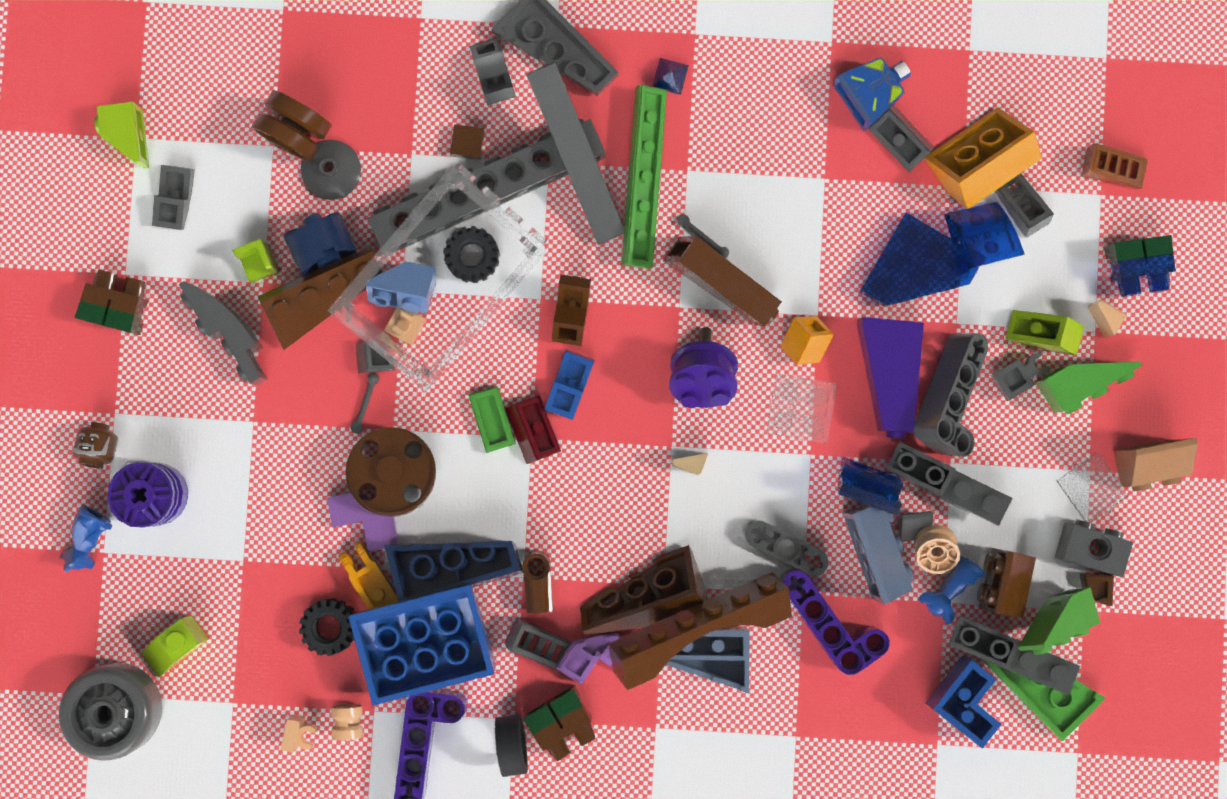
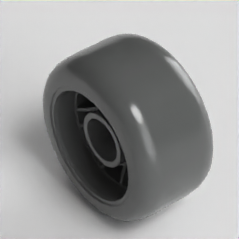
(133, 704)

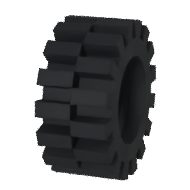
(471, 236)
(310, 627)

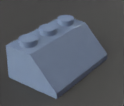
(879, 553)

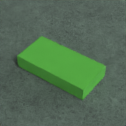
(492, 419)

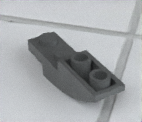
(220, 321)
(949, 484)
(1004, 652)

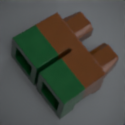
(112, 308)
(549, 731)

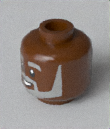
(95, 445)

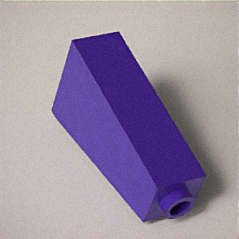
(892, 368)

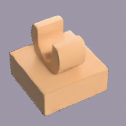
(405, 325)
(294, 733)

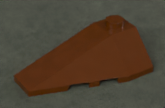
(648, 596)

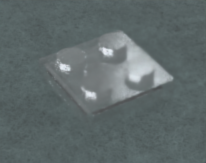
(801, 408)

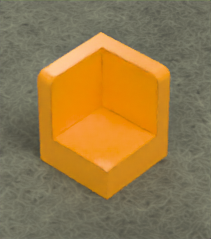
(806, 340)

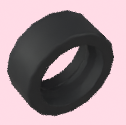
(511, 745)

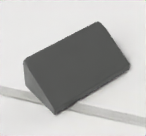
(901, 138)

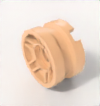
(946, 553)

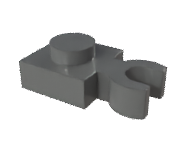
(1016, 377)

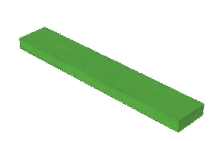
(644, 177)

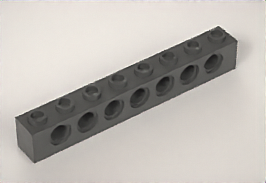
(450, 214)

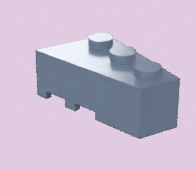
(718, 657)

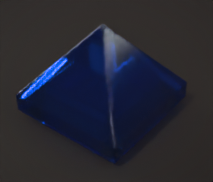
(670, 76)

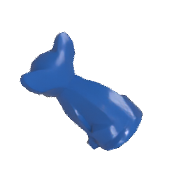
(85, 533)
(953, 584)

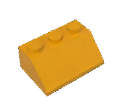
(984, 157)

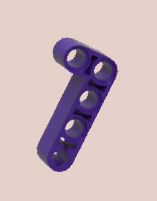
(825, 618)
(422, 749)

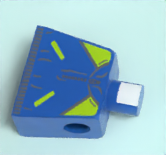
(871, 89)

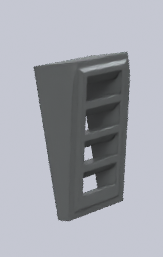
(1014, 208)
(515, 635)

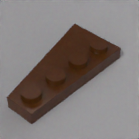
(305, 301)

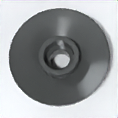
(341, 179)

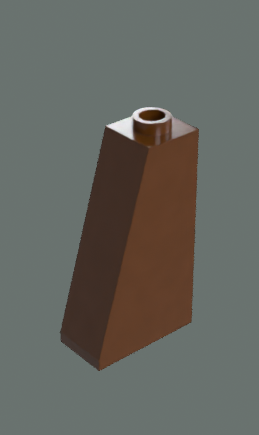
(722, 280)

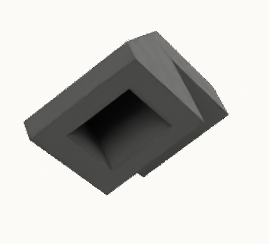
(492, 71)

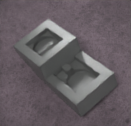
(174, 197)

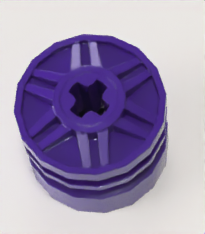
(164, 492)

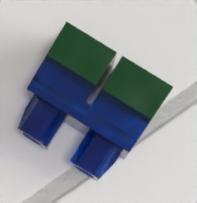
(1141, 259)

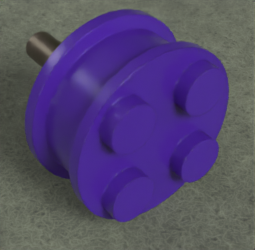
(703, 373)

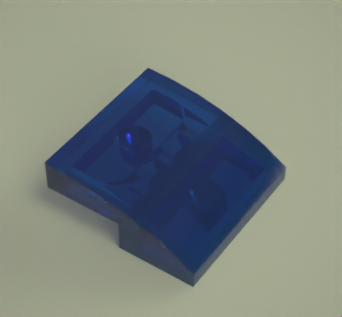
(984, 234)
(869, 486)

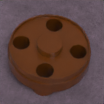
(390, 472)

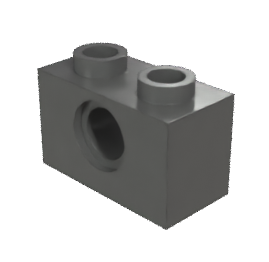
(1112, 551)

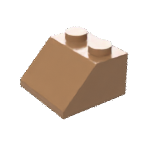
(1156, 462)

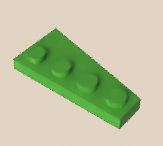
(1053, 708)

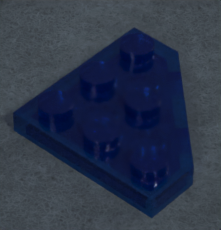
(916, 265)

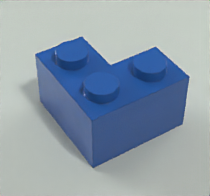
(958, 701)

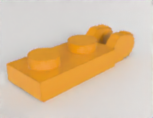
(369, 581)

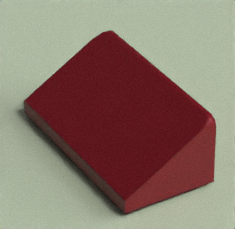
(532, 429)

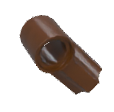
(538, 585)

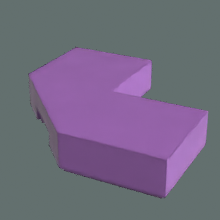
(378, 529)
(584, 653)

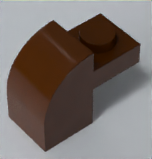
(571, 310)

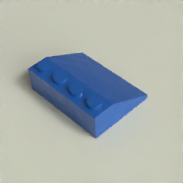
(422, 644)

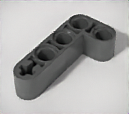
(949, 394)

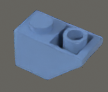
(404, 287)

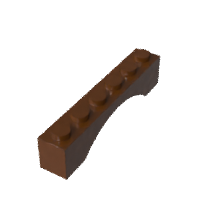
(645, 652)

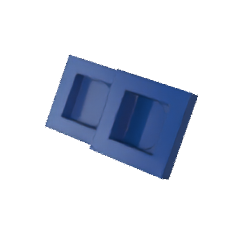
(569, 384)

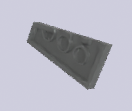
(550, 38)

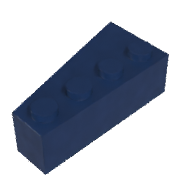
(439, 567)

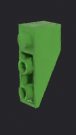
(1075, 382)
(1059, 619)

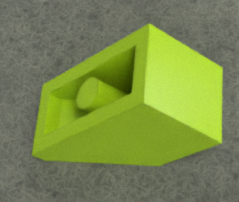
(124, 129)
(1045, 331)
(174, 645)

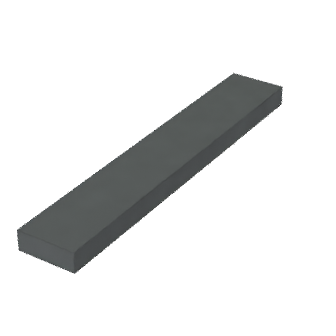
(575, 152)

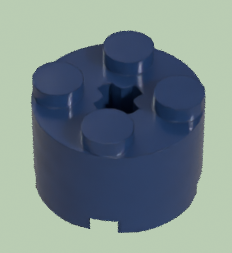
(319, 242)

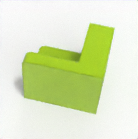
(257, 260)

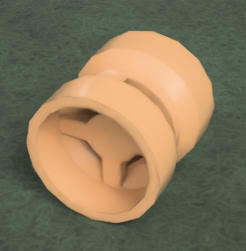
(346, 721)

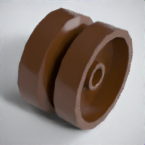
(293, 122)

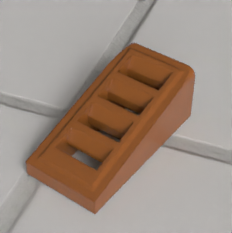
(1091, 169)

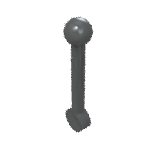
(684, 221)
(357, 427)

